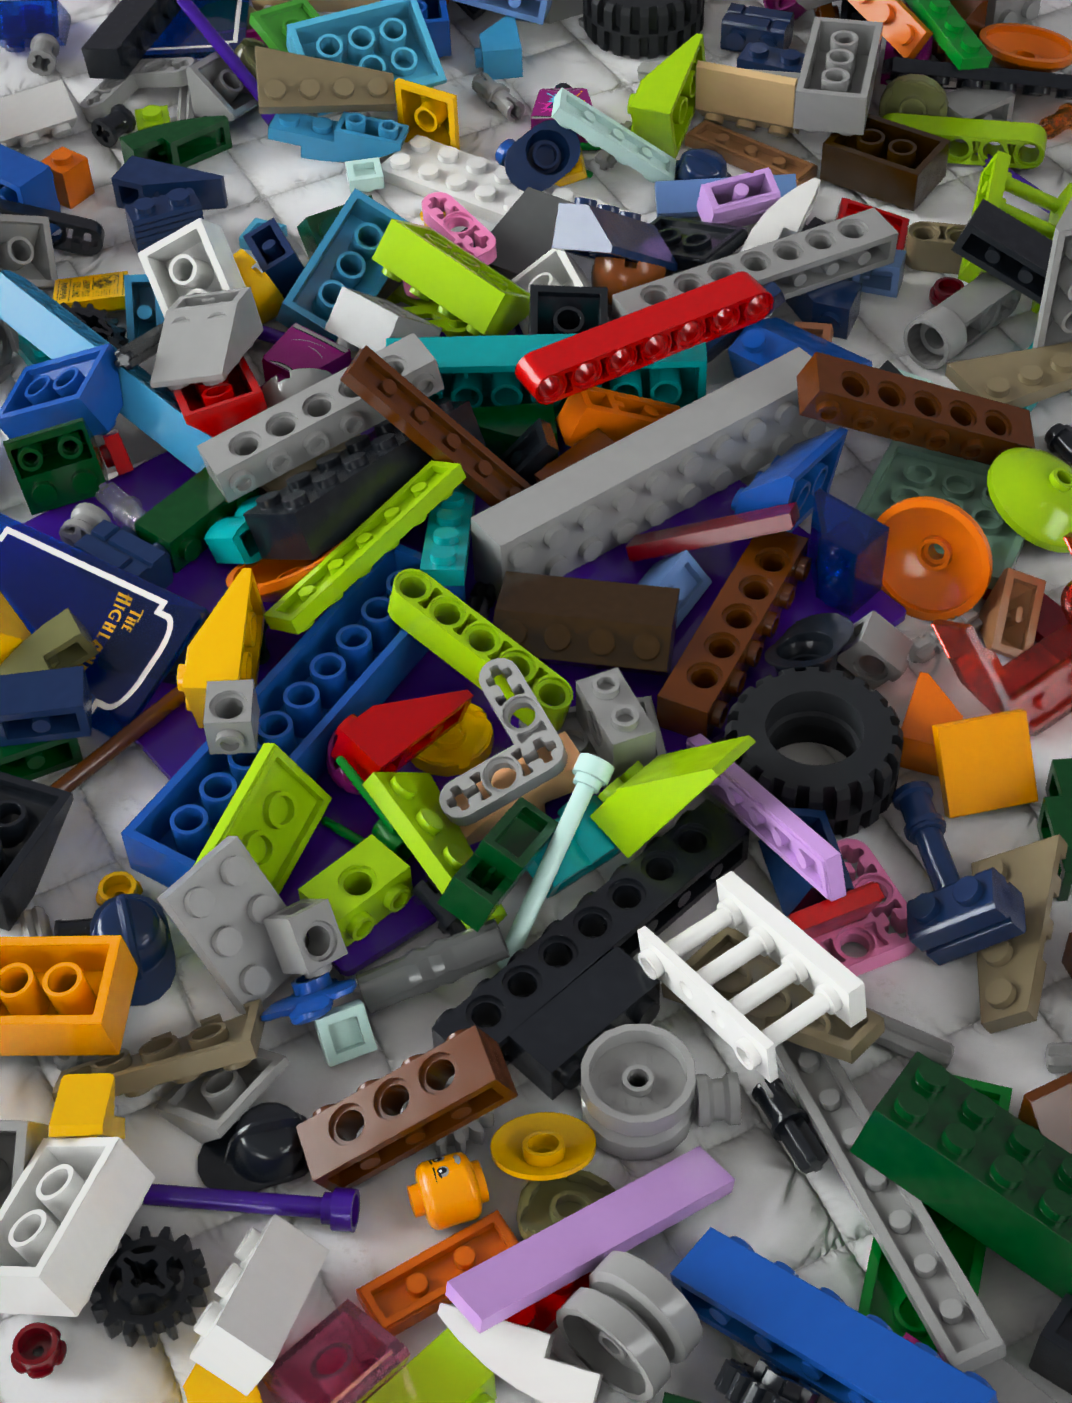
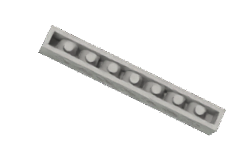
(793, 262)

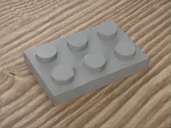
(221, 916)

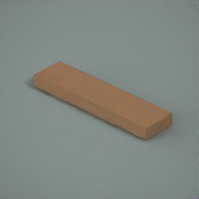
(747, 152)

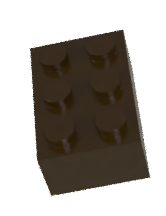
(886, 162)

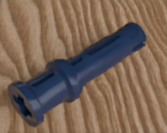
(926, 830)

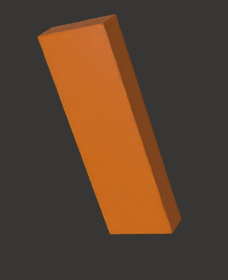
(419, 1284)

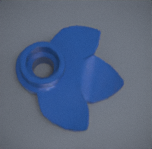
(310, 999)

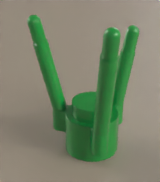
(382, 829)

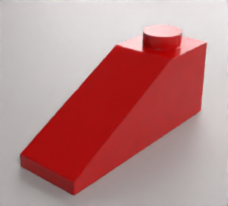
(397, 731)

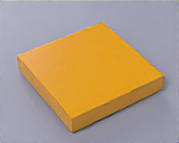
(985, 763)

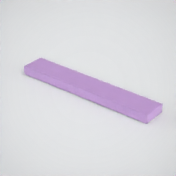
(778, 827)
(582, 1240)

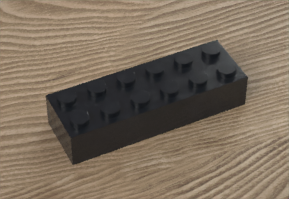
(343, 490)

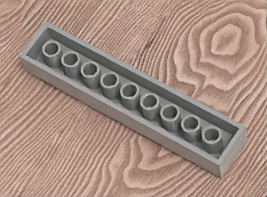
(644, 476)

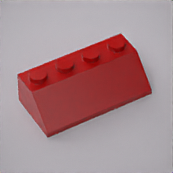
(222, 405)

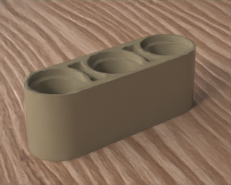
(931, 245)

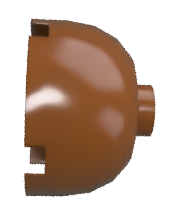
(623, 275)

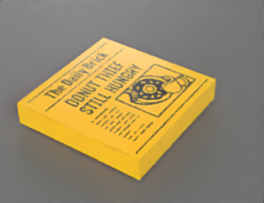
(101, 290)

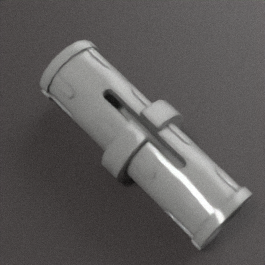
(498, 97)

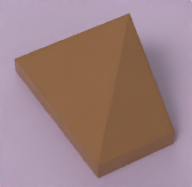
(1012, 613)

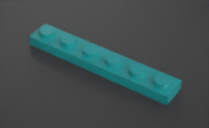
(449, 538)

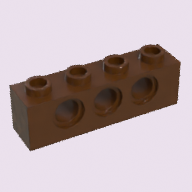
(432, 1112)

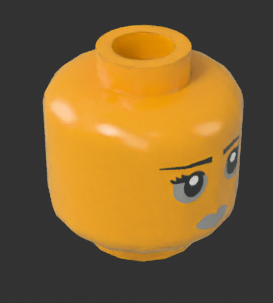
(448, 1190)

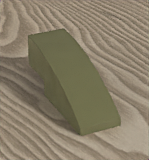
(55, 645)

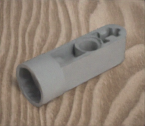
(959, 321)

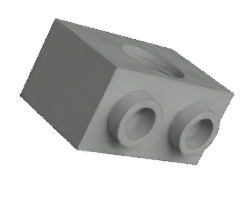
(615, 721)

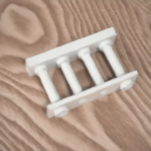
(767, 933)

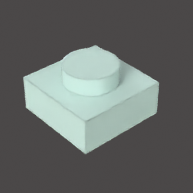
(365, 174)
(345, 1033)

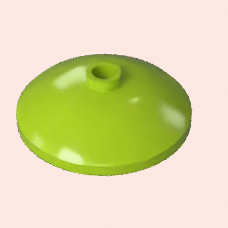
(1033, 495)

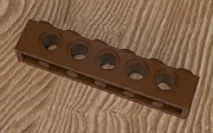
(910, 410)
(733, 634)

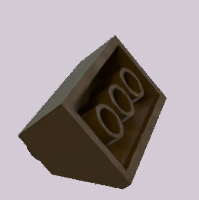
(590, 622)

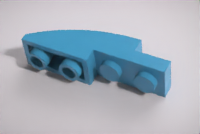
(342, 141)

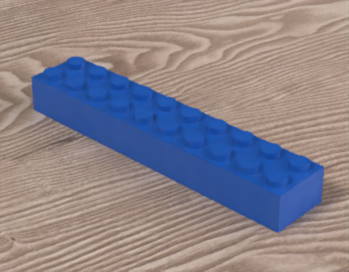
(335, 670)

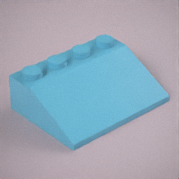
(373, 36)

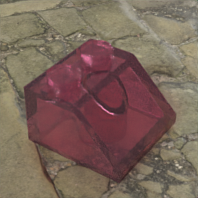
(337, 1361)

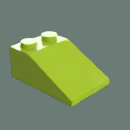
(666, 98)
(652, 795)

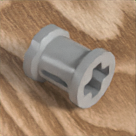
(43, 54)

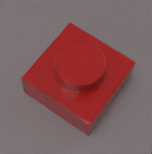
(115, 453)

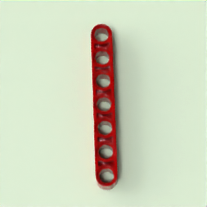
(643, 337)

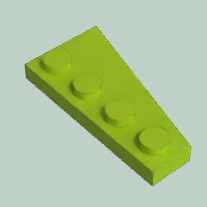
(415, 813)

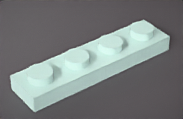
(612, 137)

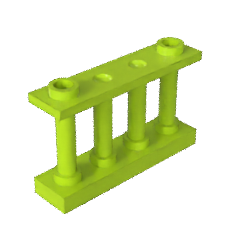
(991, 186)

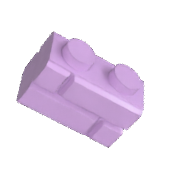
(738, 199)

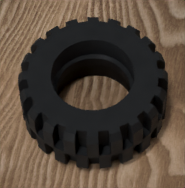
(642, 26)
(828, 712)

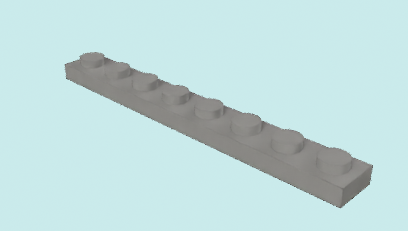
(895, 1217)

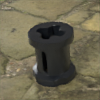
(113, 125)

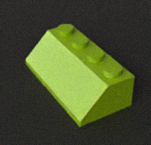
(451, 278)

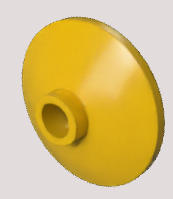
(543, 1146)

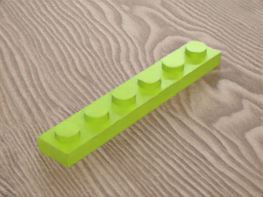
(364, 547)

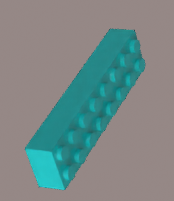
(485, 366)

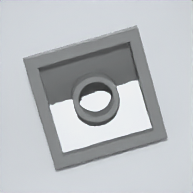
(219, 1097)

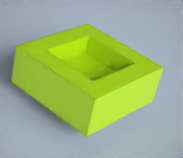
(151, 116)

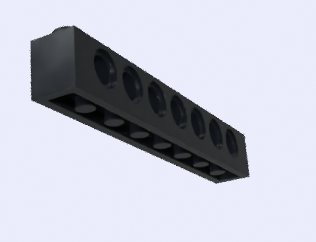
(657, 890)

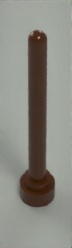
(120, 741)

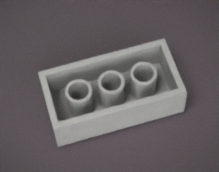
(838, 76)

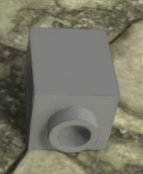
(876, 651)
(231, 717)
(288, 932)

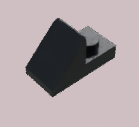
(532, 450)

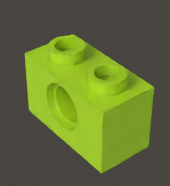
(362, 887)

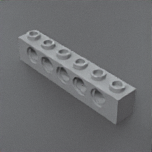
(307, 424)

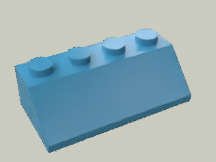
(339, 261)

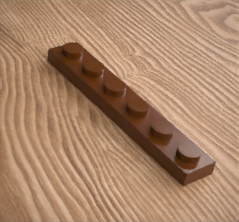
(430, 427)

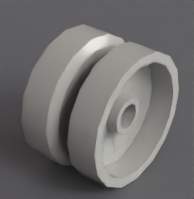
(638, 1091)
(630, 1325)

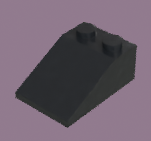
(28, 832)

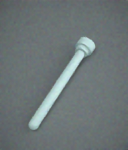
(590, 776)

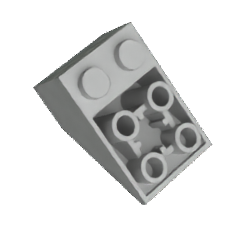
(205, 338)

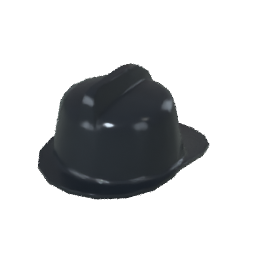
(811, 643)
(255, 1151)

